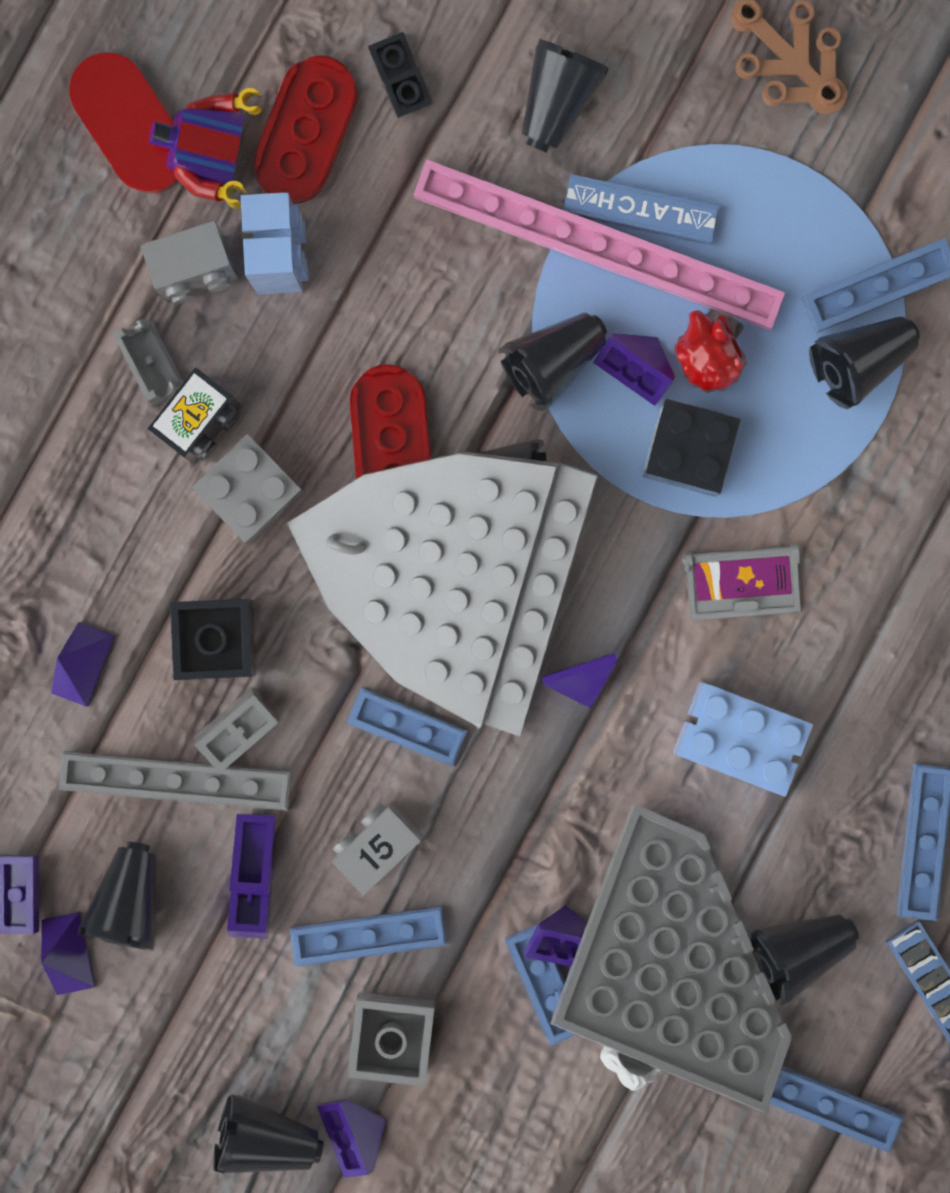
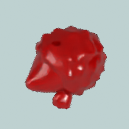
(710, 353)

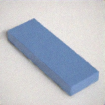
(406, 726)
(540, 982)

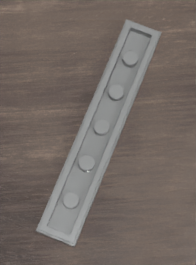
(174, 780)

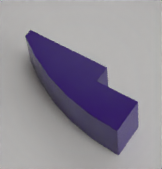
(251, 876)

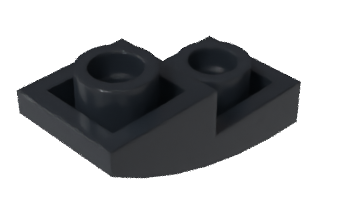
(400, 74)

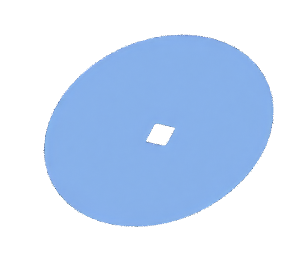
(772, 227)

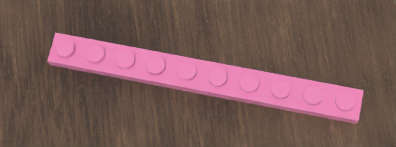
(598, 245)

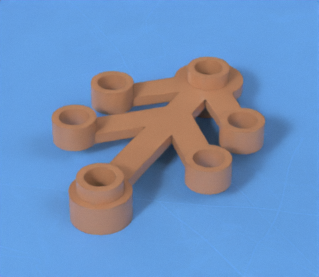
(792, 60)

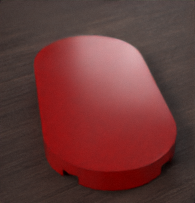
(119, 114)
(305, 128)
(388, 420)

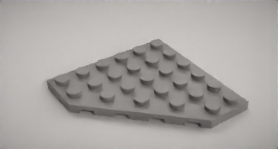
(673, 969)

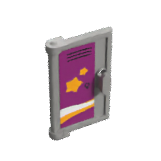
(759, 579)

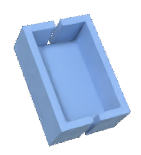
(274, 254)
(742, 739)

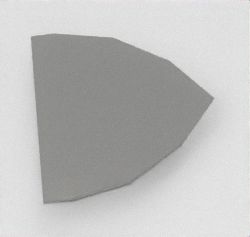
(452, 573)

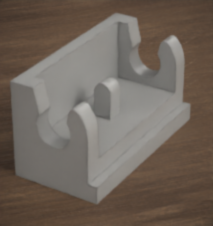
(149, 361)
(235, 730)

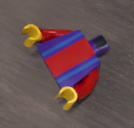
(206, 144)

